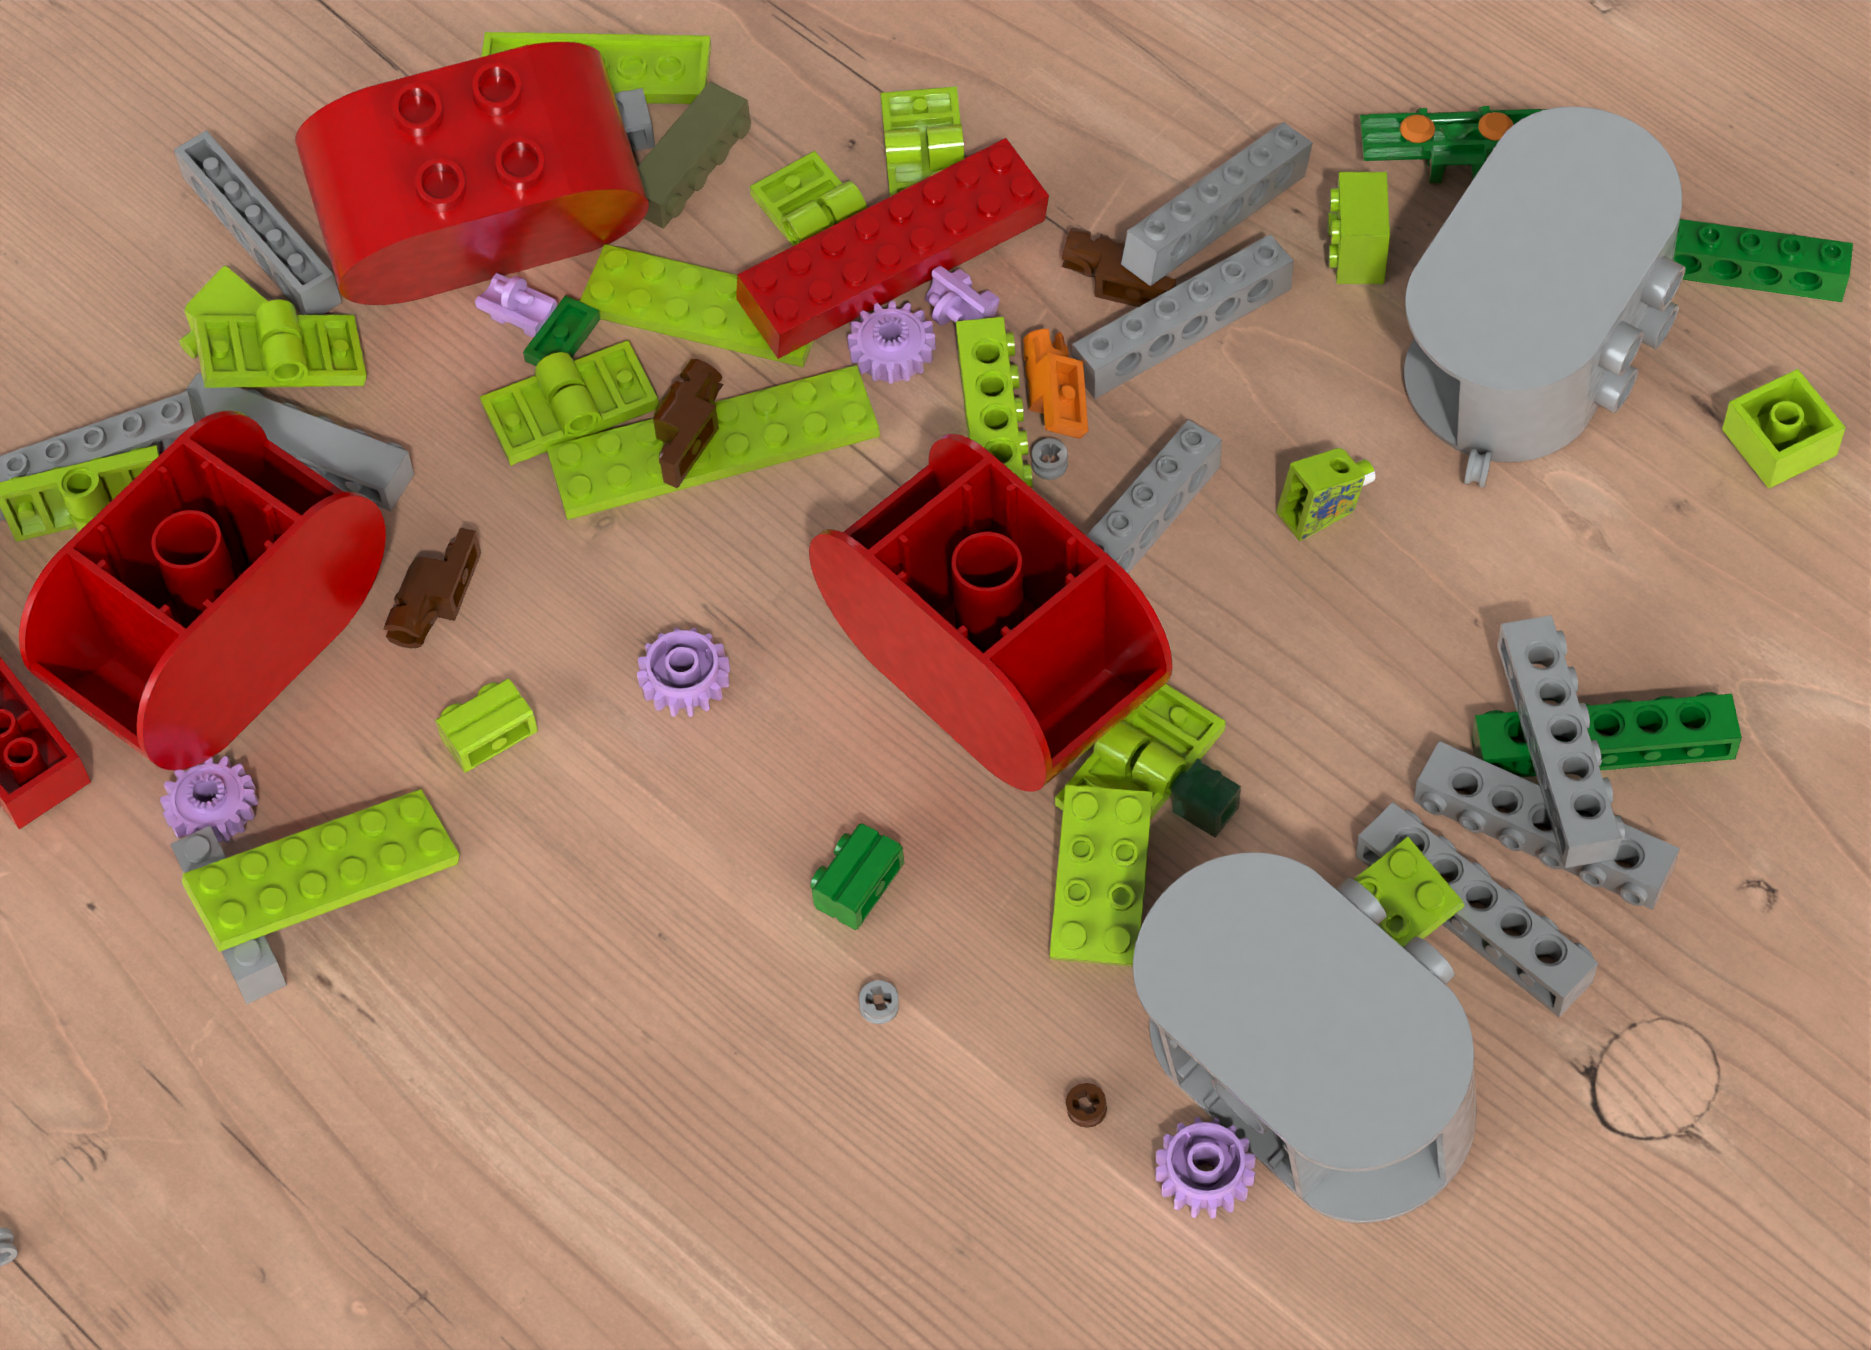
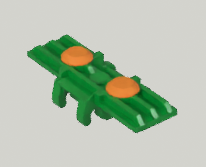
(1437, 136)

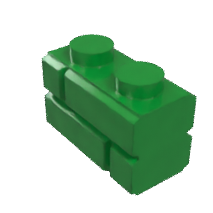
(857, 875)

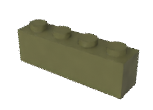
(692, 150)

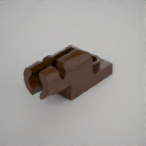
(1103, 261)
(687, 420)
(432, 591)

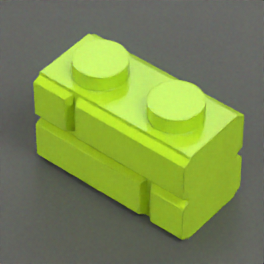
(486, 724)

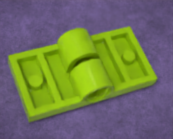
(920, 134)
(806, 198)
(279, 349)
(568, 400)
(70, 494)
(1150, 747)
(1101, 875)
(1410, 893)

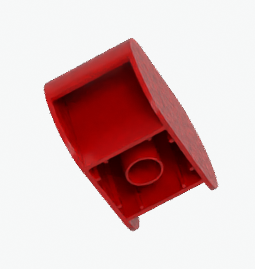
(470, 172)
(201, 591)
(993, 614)

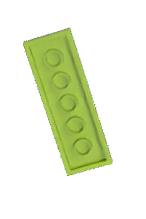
(664, 66)
(676, 302)
(319, 869)

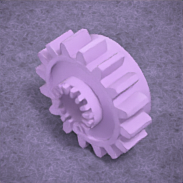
(891, 343)
(680, 651)
(225, 785)
(1205, 1189)

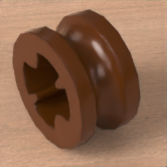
(1093, 1094)

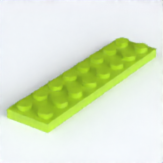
(752, 435)

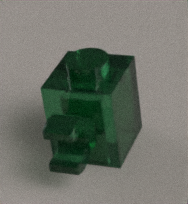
(1205, 798)

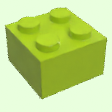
(1359, 227)
(1783, 428)

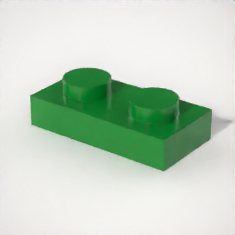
(563, 330)

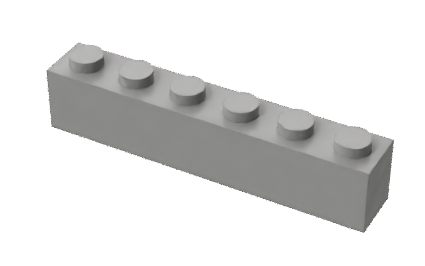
(336, 453)

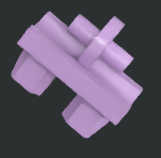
(956, 300)
(516, 303)

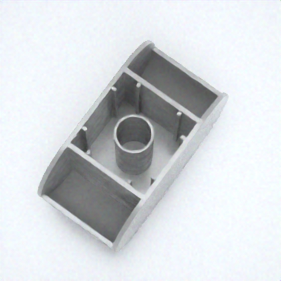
(1545, 285)
(1311, 1032)

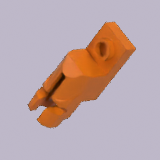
(1055, 384)

